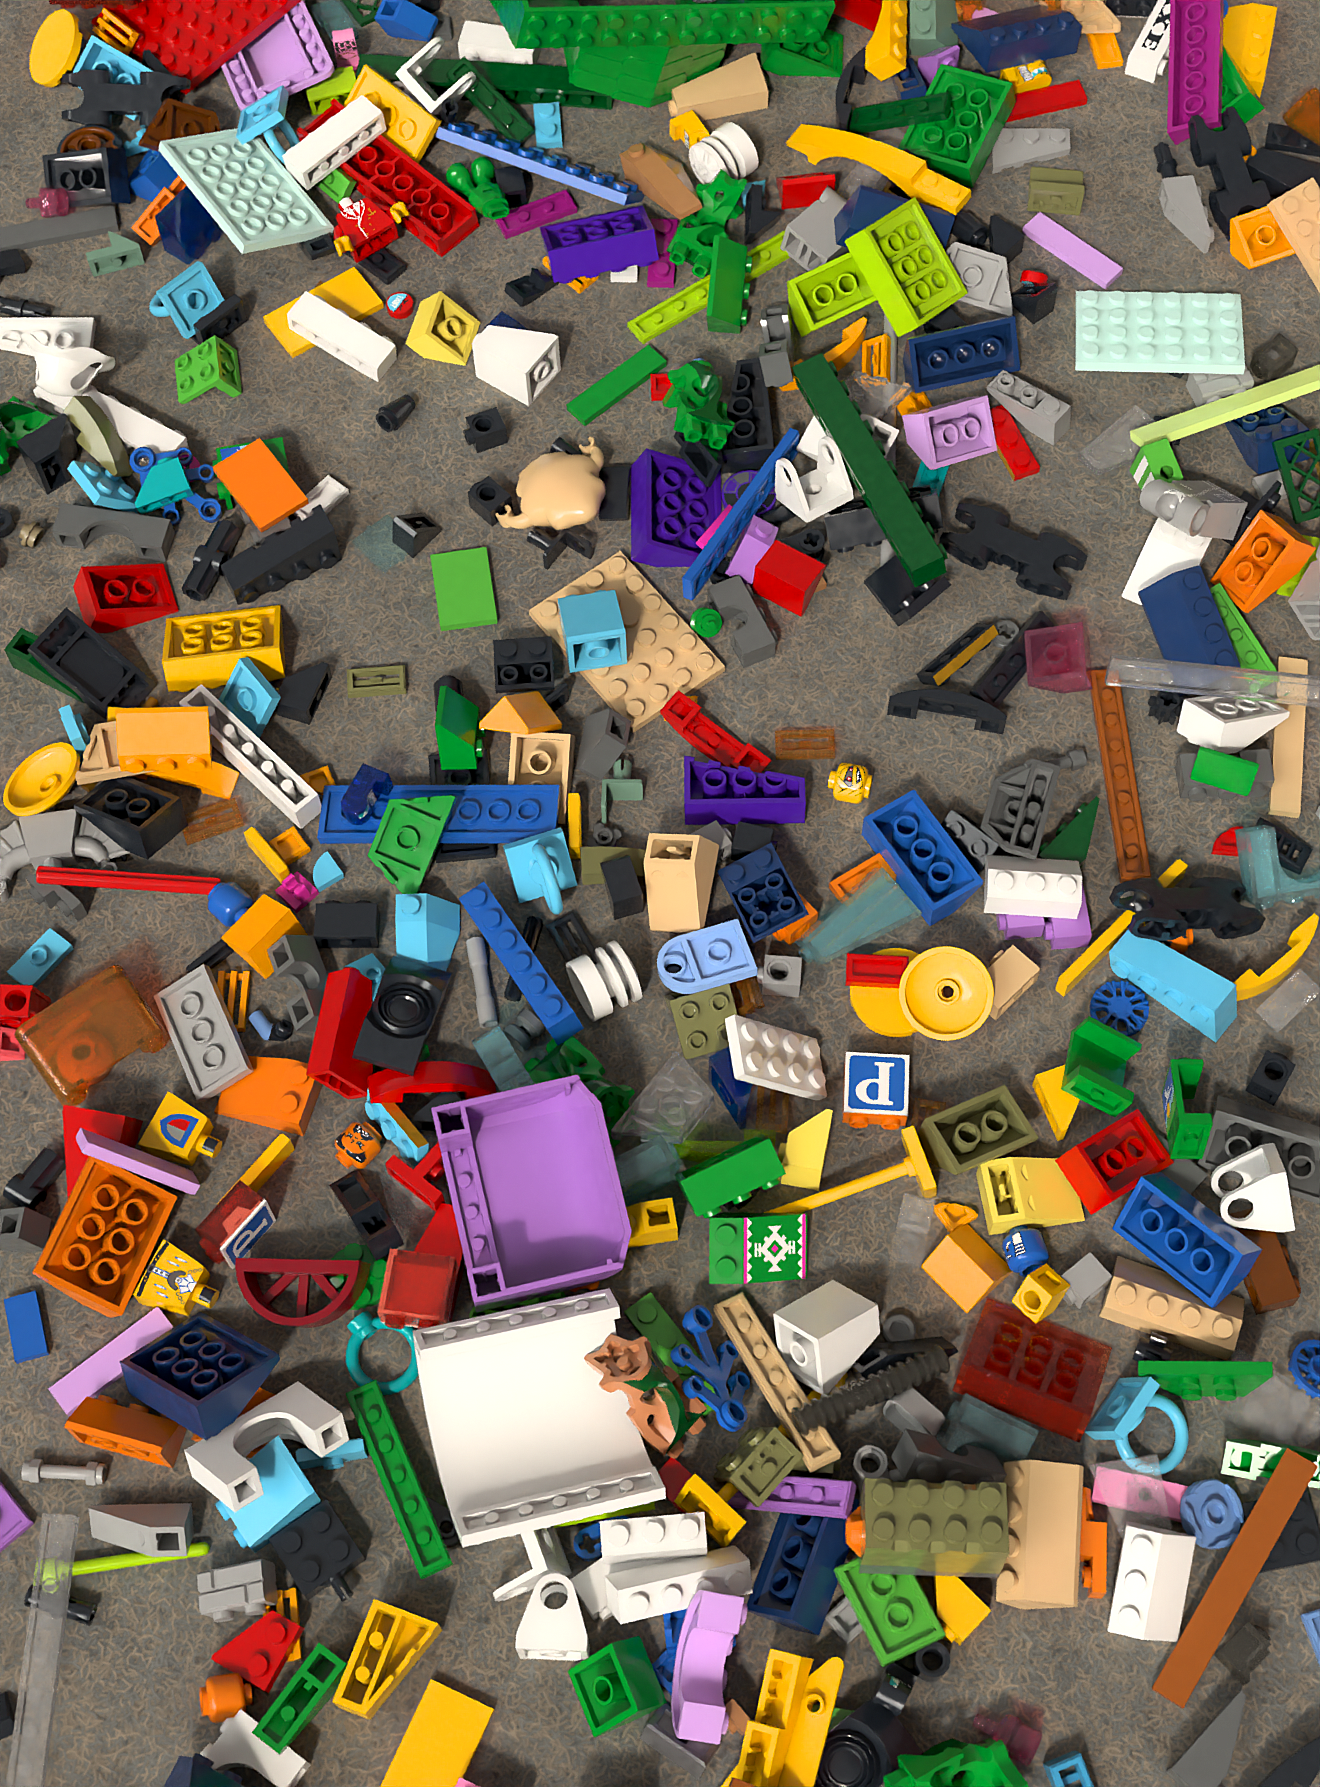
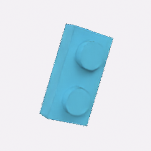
(547, 125)

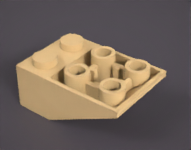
(679, 881)

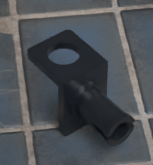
(555, 546)

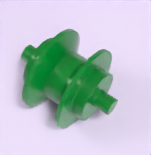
(705, 622)

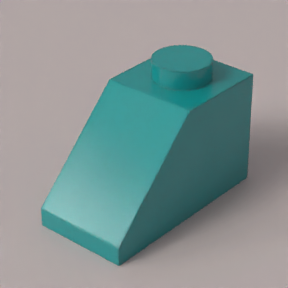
(163, 486)

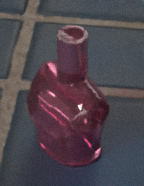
(50, 202)
(1018, 1737)

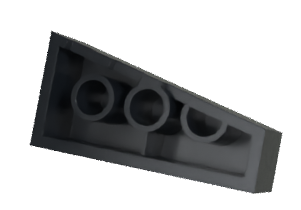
(750, 409)
(283, 558)

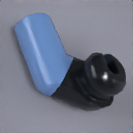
(271, 1031)

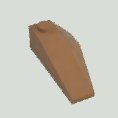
(661, 179)

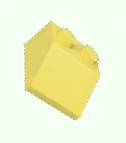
(442, 330)
(805, 1152)

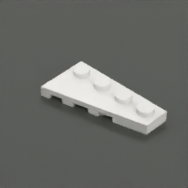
(52, 332)

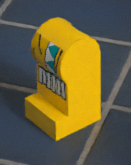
(1027, 77)
(688, 129)

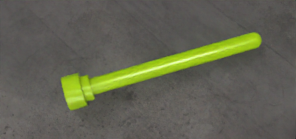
(132, 1559)

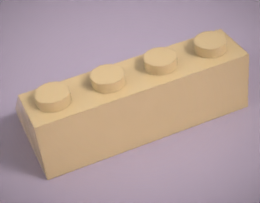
(1162, 1305)
(1043, 1535)

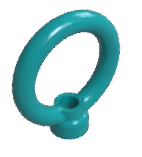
(363, 1328)

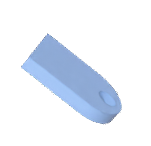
(707, 958)

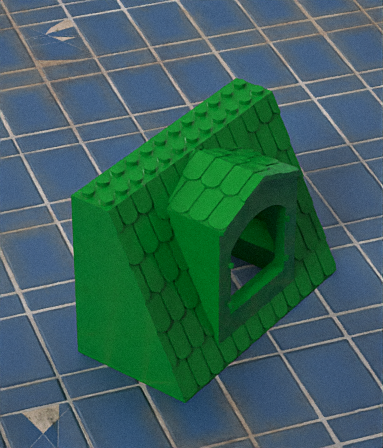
(651, 49)

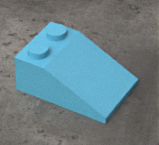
(102, 56)

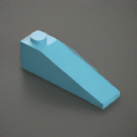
(426, 929)

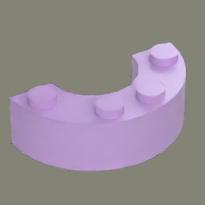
(699, 1665)

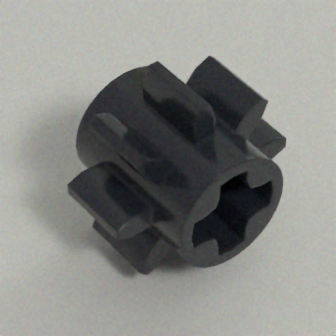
(1162, 712)
(1152, 1349)

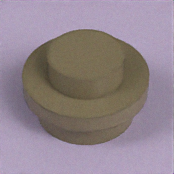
(31, 534)

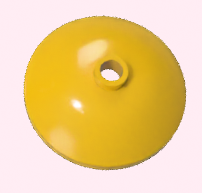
(42, 780)
(941, 1015)

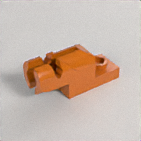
(1093, 1549)

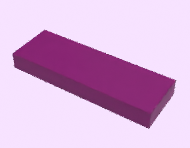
(537, 214)

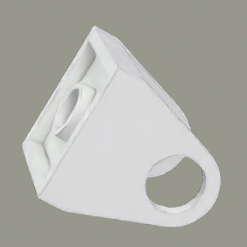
(411, 72)
(827, 483)
(1262, 1185)
(546, 1558)
(553, 1632)

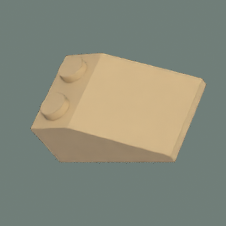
(543, 761)

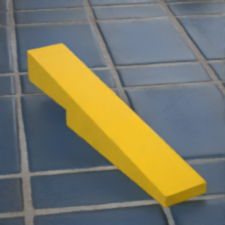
(777, 1710)

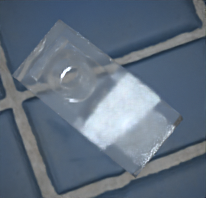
(1288, 1000)
(912, 1230)

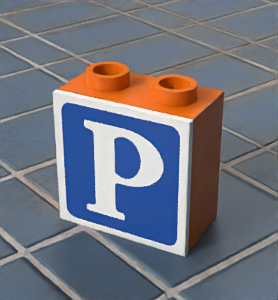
(875, 1090)

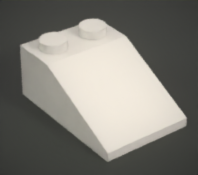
(1163, 554)
(1227, 722)

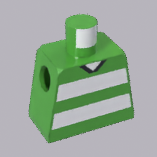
(1154, 463)

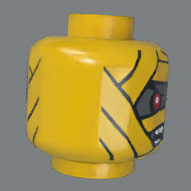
(850, 783)

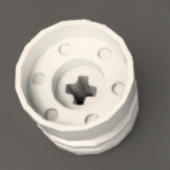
(724, 149)
(599, 982)

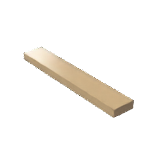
(1288, 751)
(773, 1378)

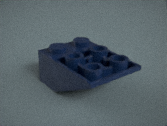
(1259, 429)
(762, 892)

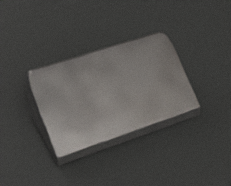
(688, 1754)

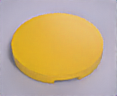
(55, 48)
(881, 1006)

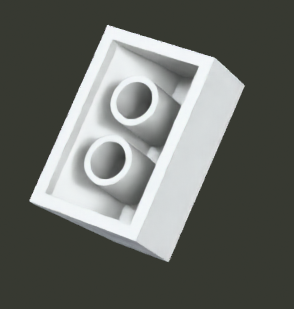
(1032, 887)
(1151, 1583)

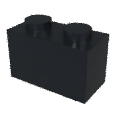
(347, 924)

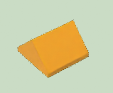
(1258, 239)
(521, 714)
(259, 929)
(966, 1267)

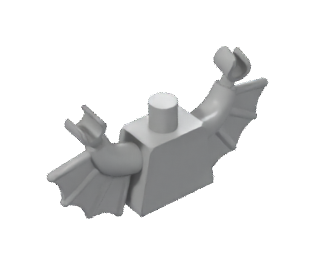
(53, 841)

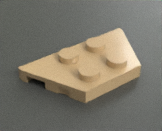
(1092, 15)
(101, 756)

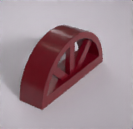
(304, 1269)

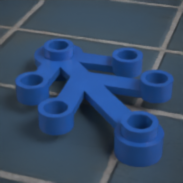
(192, 474)
(729, 1408)

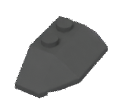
(1020, 807)

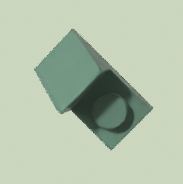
(121, 255)

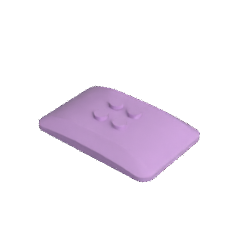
(284, 55)

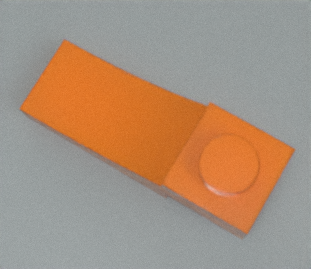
(146, 224)

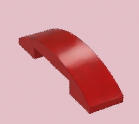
(708, 737)
(430, 1076)

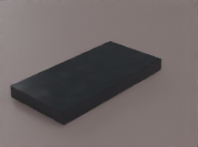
(461, 851)

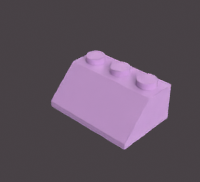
(951, 431)

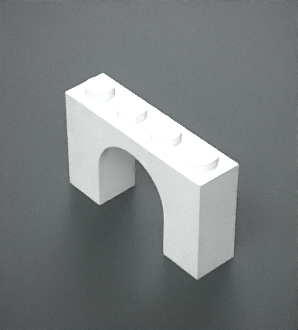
(291, 1414)
(242, 1748)

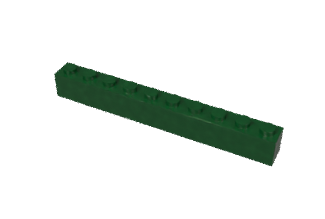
(514, 81)
(870, 471)

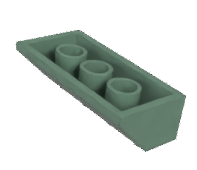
(930, 25)

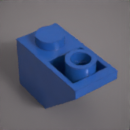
(405, 20)

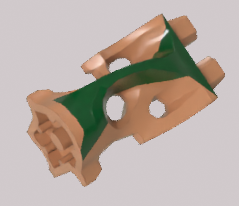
(637, 1373)

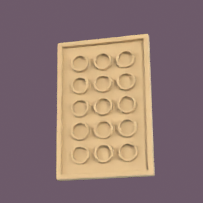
(659, 644)

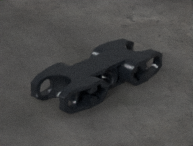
(107, 99)
(1225, 157)
(1028, 557)
(1174, 910)

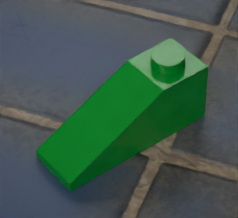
(301, 1699)

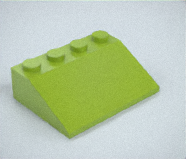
(906, 267)

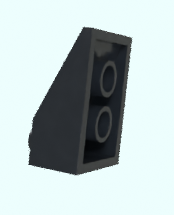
(89, 176)
(134, 814)

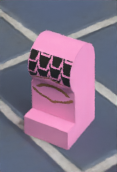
(345, 48)

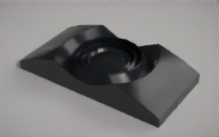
(90, 665)
(401, 1015)
(864, 1748)

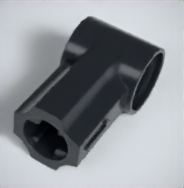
(32, 1185)

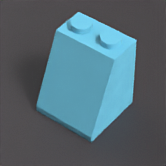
(592, 630)
(284, 1498)

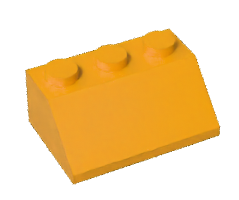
(164, 739)

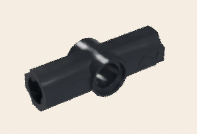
(209, 558)

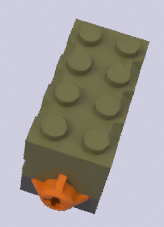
(930, 1528)

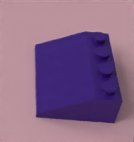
(599, 244)
(669, 510)

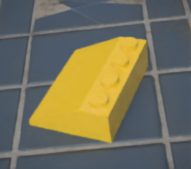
(1249, 38)
(209, 645)

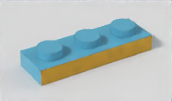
(399, 1130)

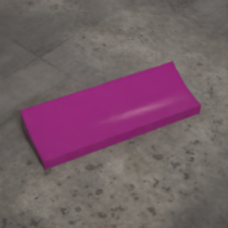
(1195, 65)

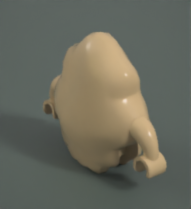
(559, 490)

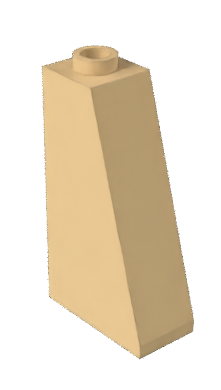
(723, 92)

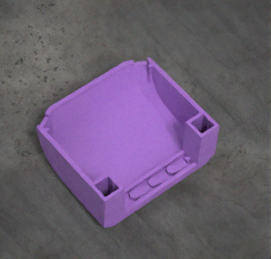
(533, 1191)

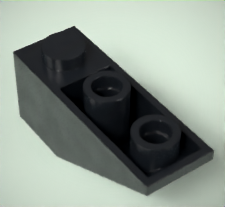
(887, 1353)

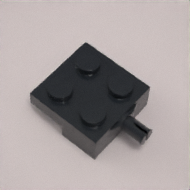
(318, 1551)

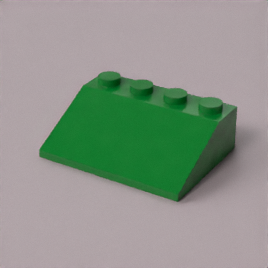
(975, 120)

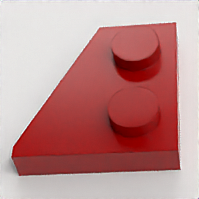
(261, 1650)

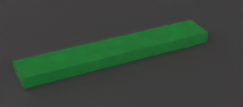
(399, 1479)

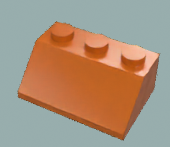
(126, 1430)

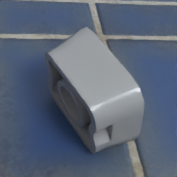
(913, 1412)

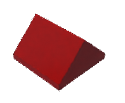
(803, 189)
(787, 577)

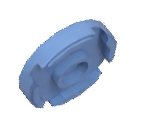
(1211, 1513)

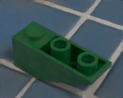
(23, 661)
(1074, 838)

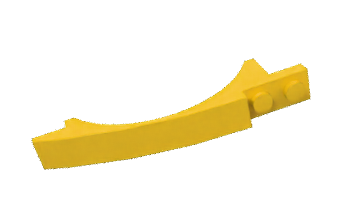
(899, 166)

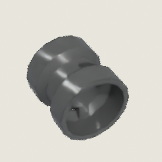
(524, 1030)

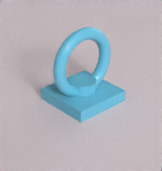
(264, 117)
(187, 298)
(541, 868)
(1126, 1409)

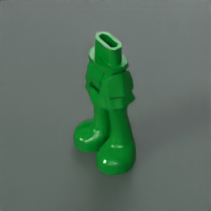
(486, 197)

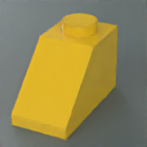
(1056, 1103)
(957, 1608)

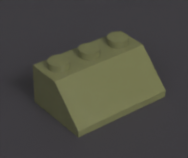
(975, 1131)

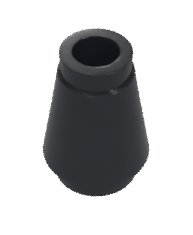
(395, 413)

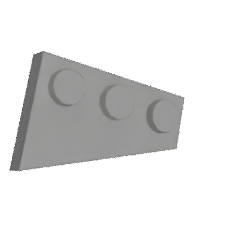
(1027, 145)

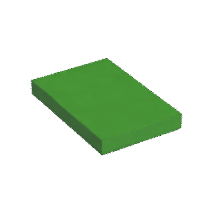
(463, 589)
(890, 1611)

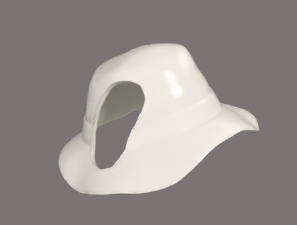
(66, 370)

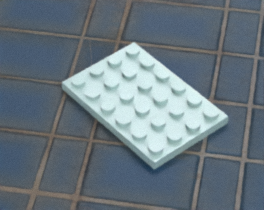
(245, 190)
(1159, 332)

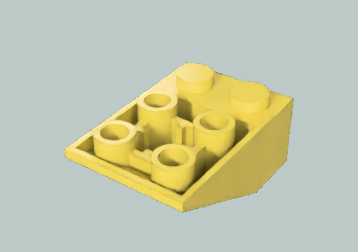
(1026, 1193)

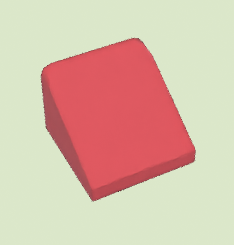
(9, 1046)

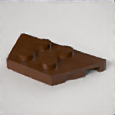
(177, 121)

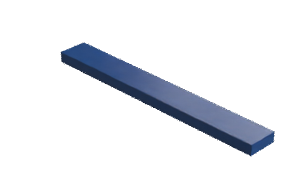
(738, 518)

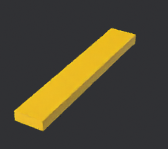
(1111, 936)

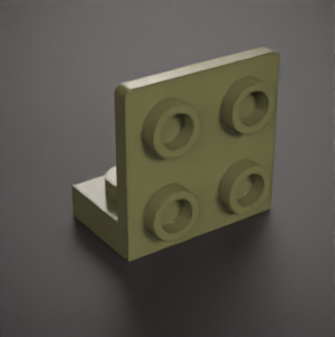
(1055, 191)
(701, 1019)
(758, 1463)

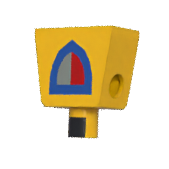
(179, 1133)

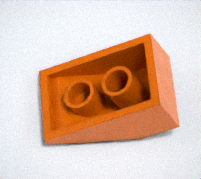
(1262, 561)
(272, 1095)

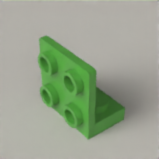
(205, 367)

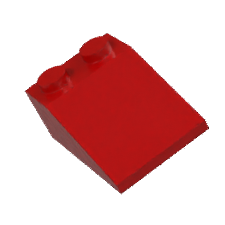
(123, 595)
(1113, 1161)

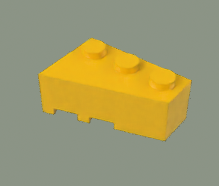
(382, 1657)

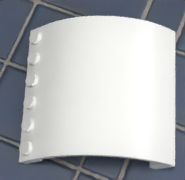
(524, 1423)

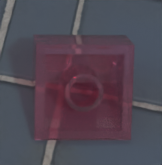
(1059, 658)

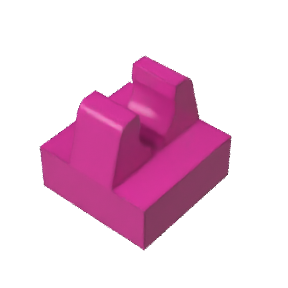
(296, 891)

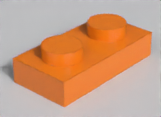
(845, 882)

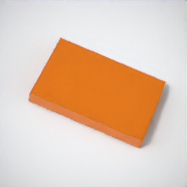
(260, 485)

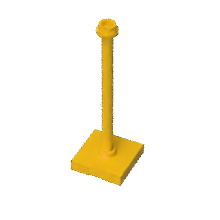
(913, 1165)
(720, 1519)

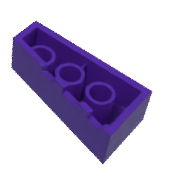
(740, 795)

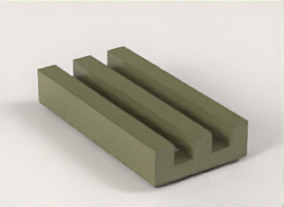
(377, 683)

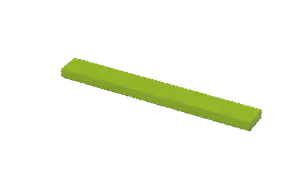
(695, 297)

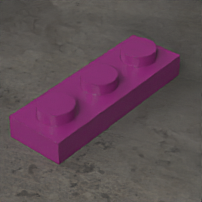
(662, 272)

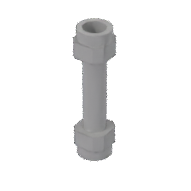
(35, 1470)

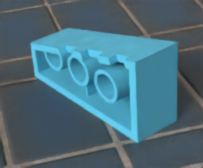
(1177, 983)

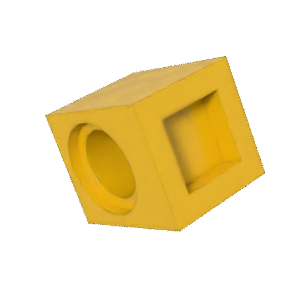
(1040, 1293)

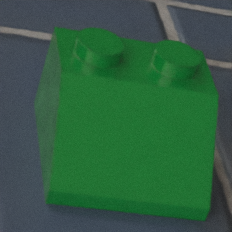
(458, 731)
(616, 1685)

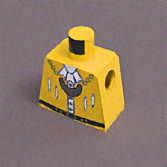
(175, 1282)

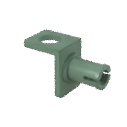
(620, 787)

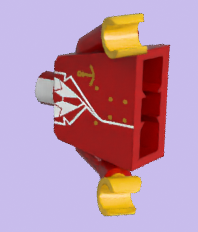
(366, 226)

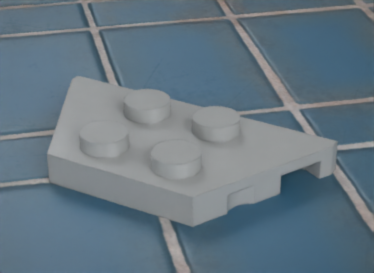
(984, 278)

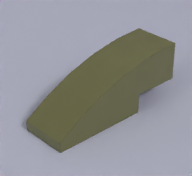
(98, 435)
(593, 856)

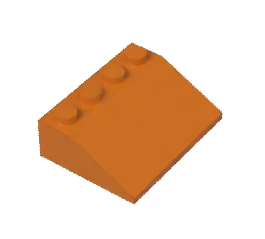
(104, 1237)

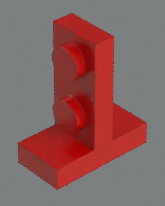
(419, 1179)

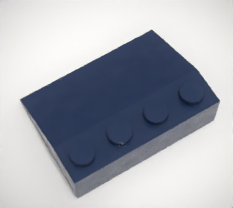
(1019, 36)
(199, 1374)

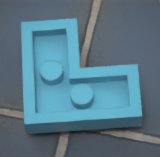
(75, 729)

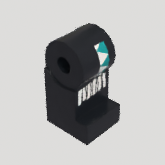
(894, 1687)

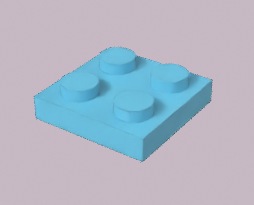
(103, 486)
(250, 696)

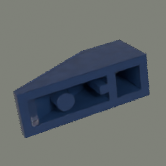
(909, 82)

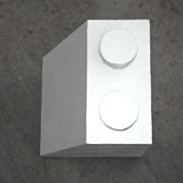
(516, 360)
(825, 1334)

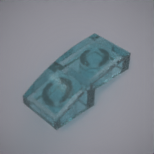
(333, 17)

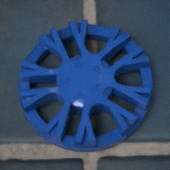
(1120, 1007)
(1309, 1366)

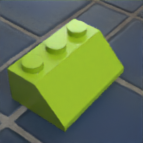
(828, 294)

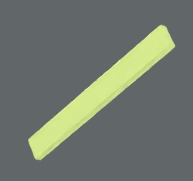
(1229, 408)

